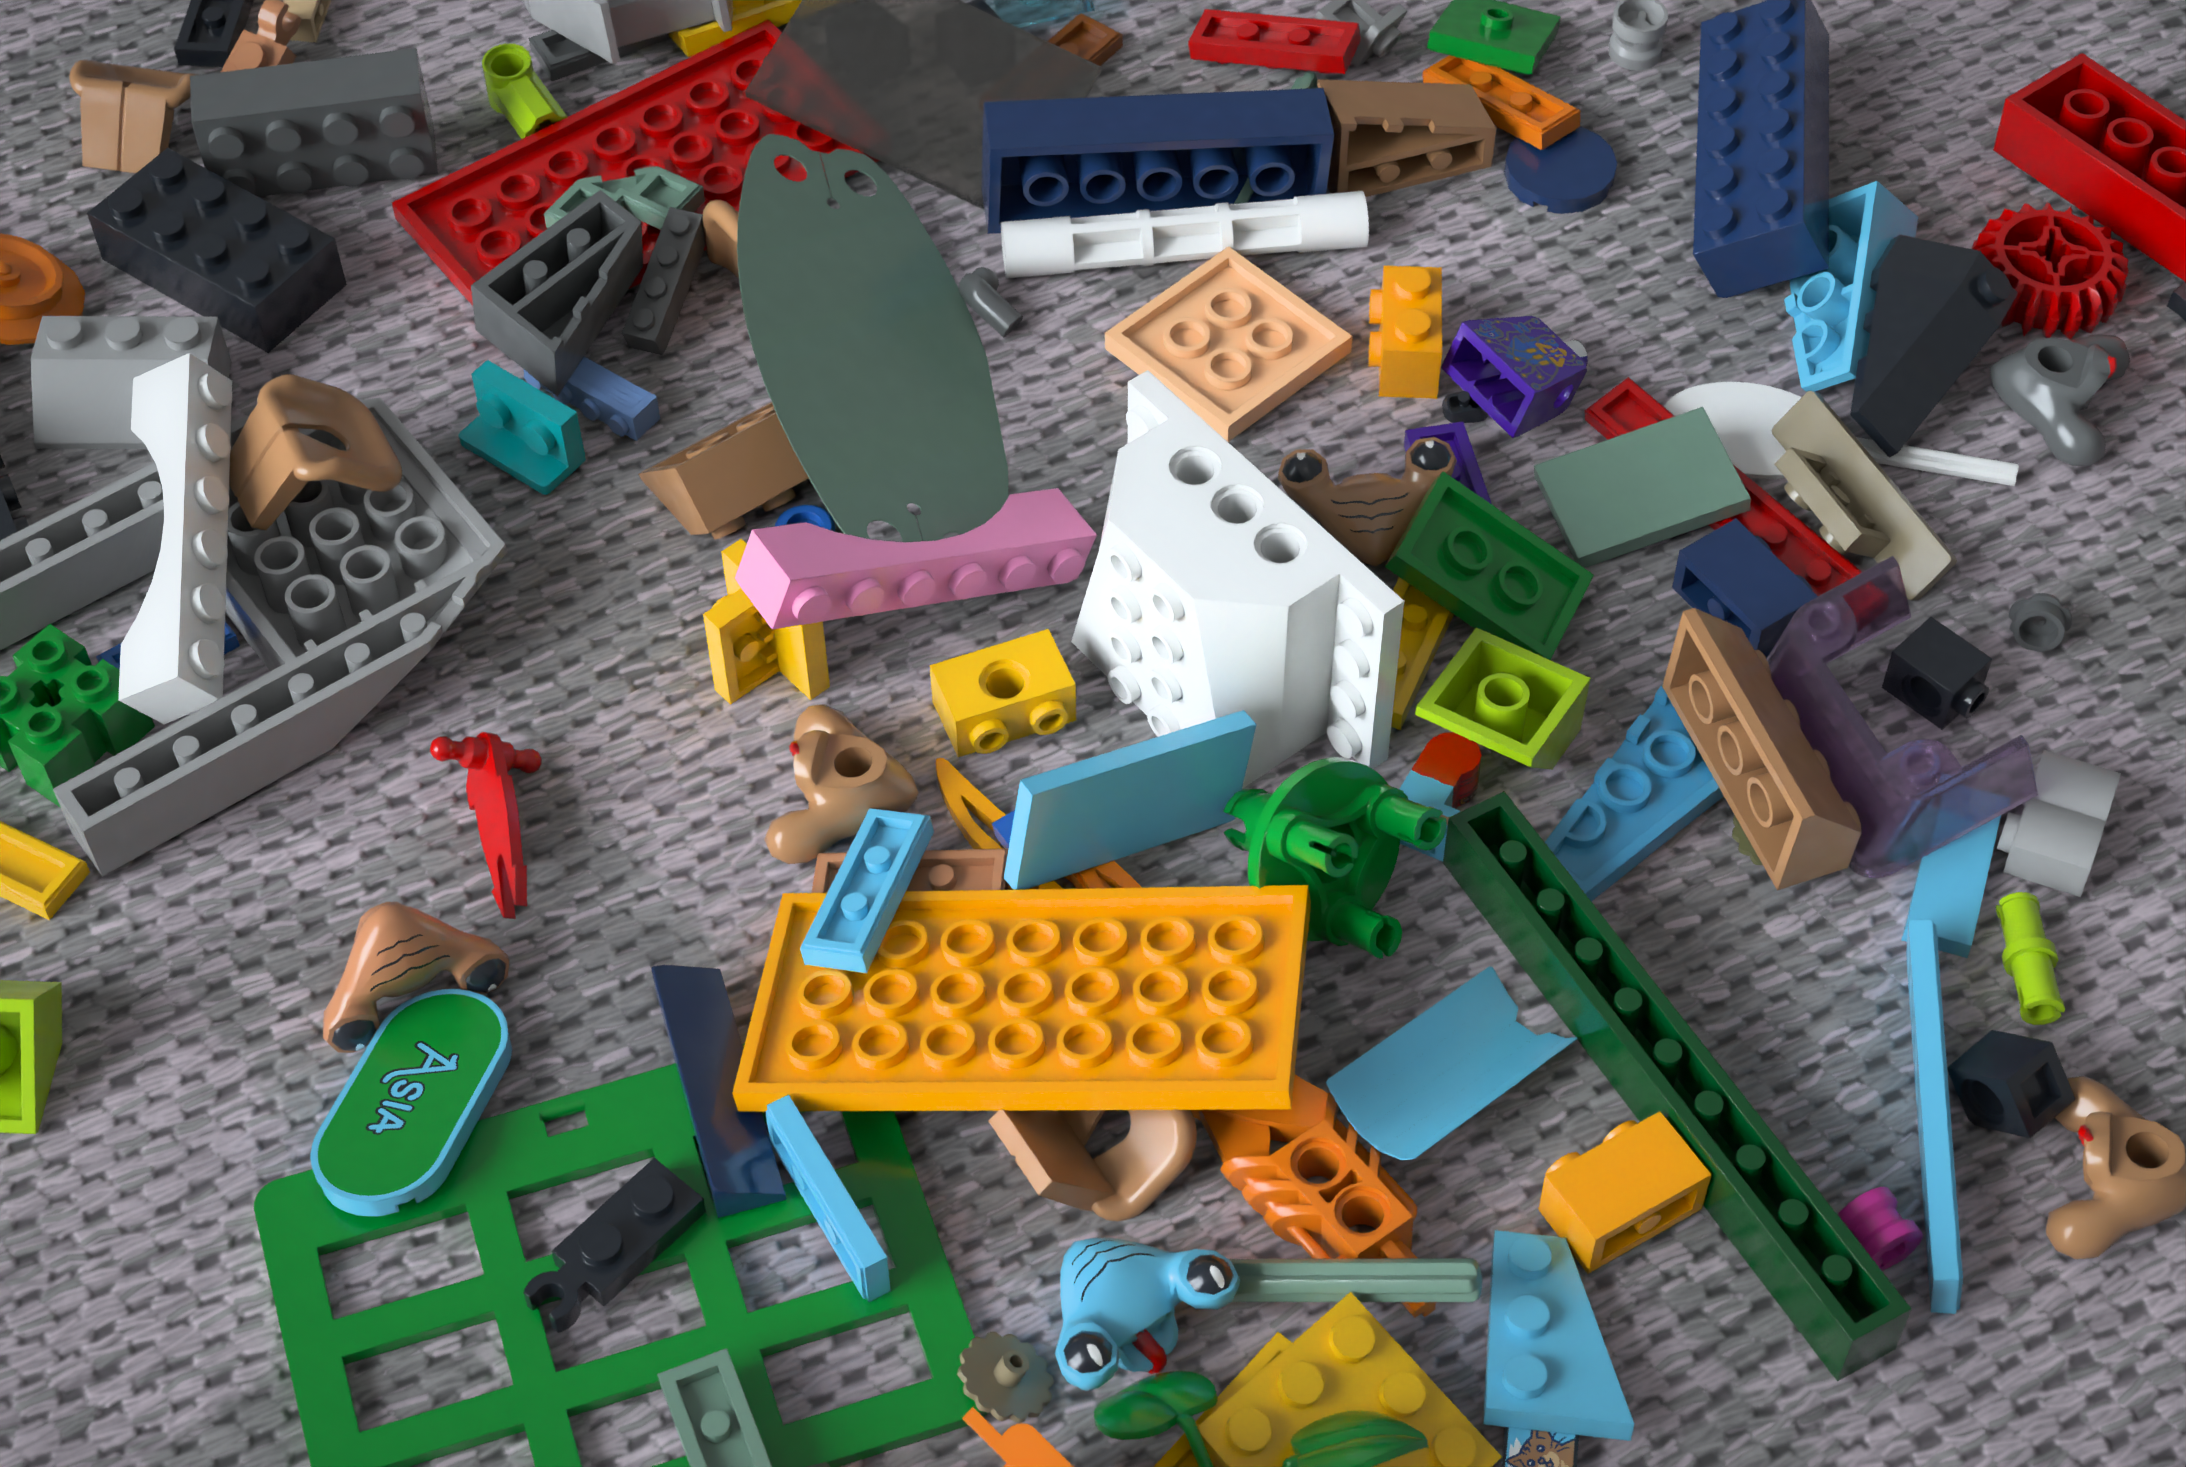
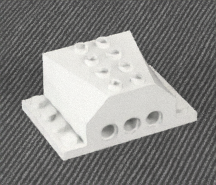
(1233, 598)

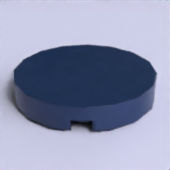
(1565, 175)

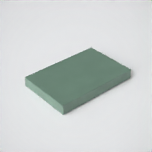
(1641, 488)

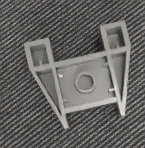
(609, 24)

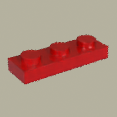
(1275, 41)

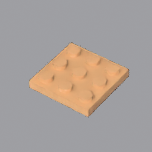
(1229, 342)

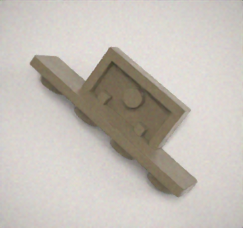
(1855, 497)

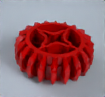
(2058, 265)

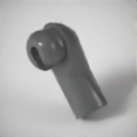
(981, 294)

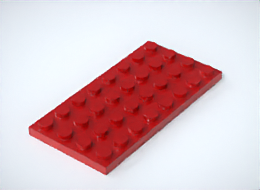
(679, 119)

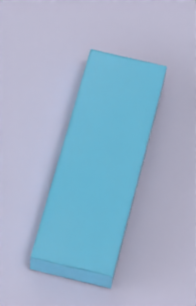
(1952, 888)
(867, 890)
(828, 1199)

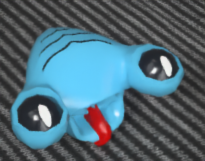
(1122, 1305)

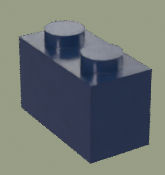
(1741, 583)

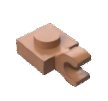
(269, 44)

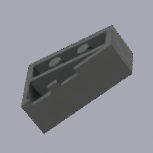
(560, 289)

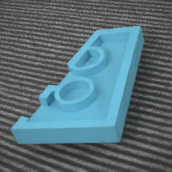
(1545, 1345)

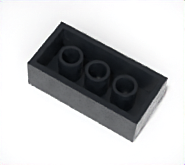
(217, 249)

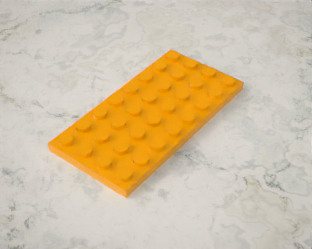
(1039, 1004)

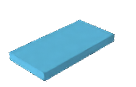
(1127, 800)

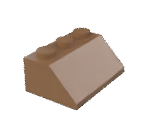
(728, 475)

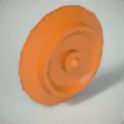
(33, 287)

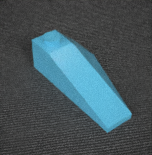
(1833, 302)

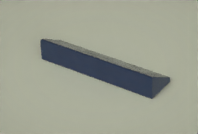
(707, 1058)

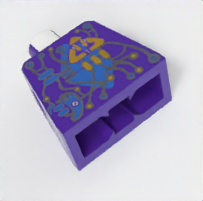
(1516, 370)

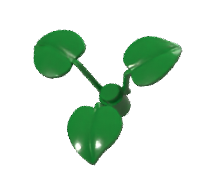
(1174, 1396)

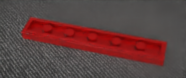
(1790, 540)

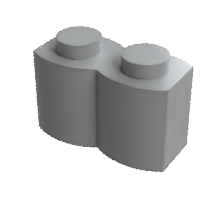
(2060, 825)

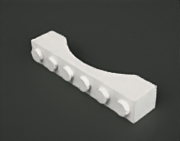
(177, 641)

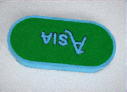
(411, 1102)

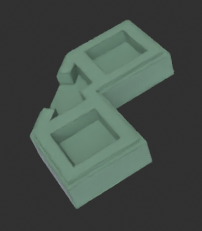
(644, 195)

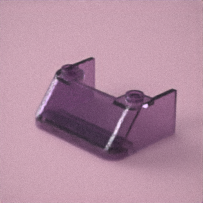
(1906, 797)

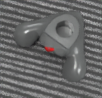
(2054, 382)

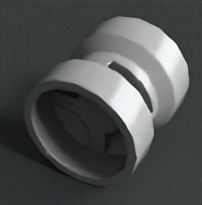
(1638, 33)

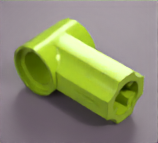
(518, 91)

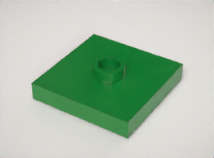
(1494, 34)

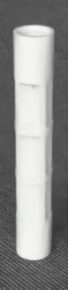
(1184, 234)

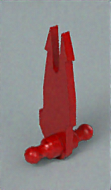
(496, 808)

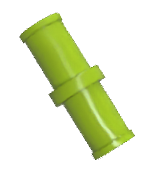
(2030, 958)

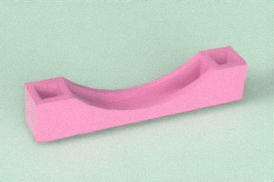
(822, 575)

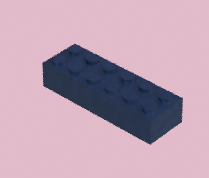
(1762, 146)
(1151, 152)

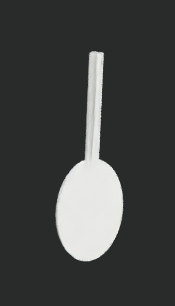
(1748, 411)

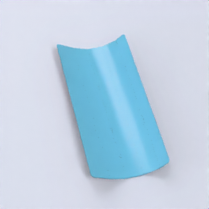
(1441, 1068)

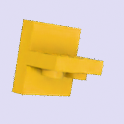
(749, 652)

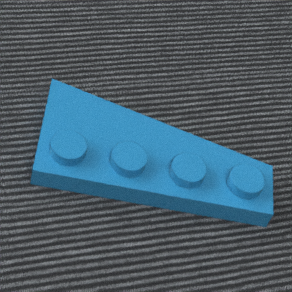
(1636, 801)

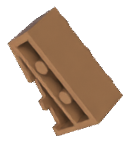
(1404, 134)

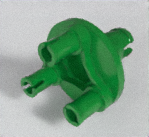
(1339, 835)

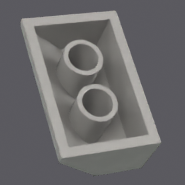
(88, 368)

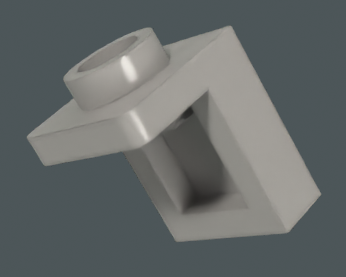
(1376, 32)

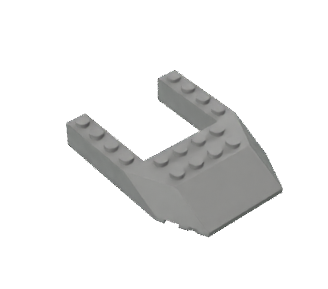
(327, 597)

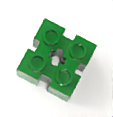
(62, 712)

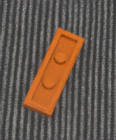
(1510, 100)

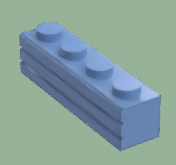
(607, 398)

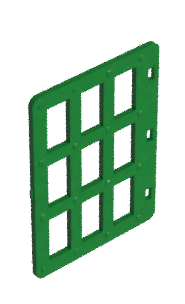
(515, 1157)

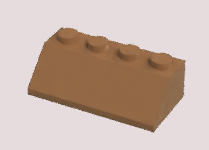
(1758, 752)

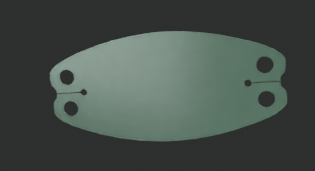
(867, 348)

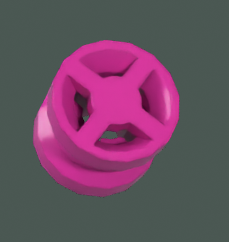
(1880, 1227)

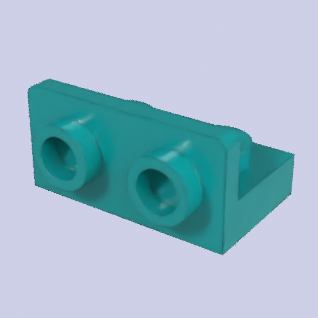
(523, 430)

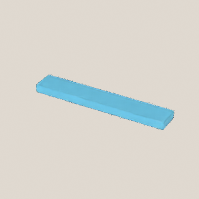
(1934, 1118)

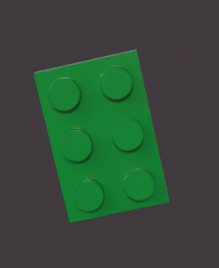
(1489, 568)

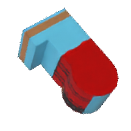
(1444, 779)

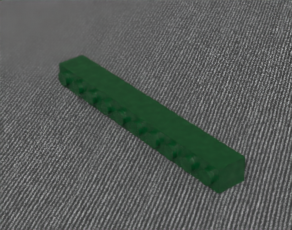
(1660, 1064)

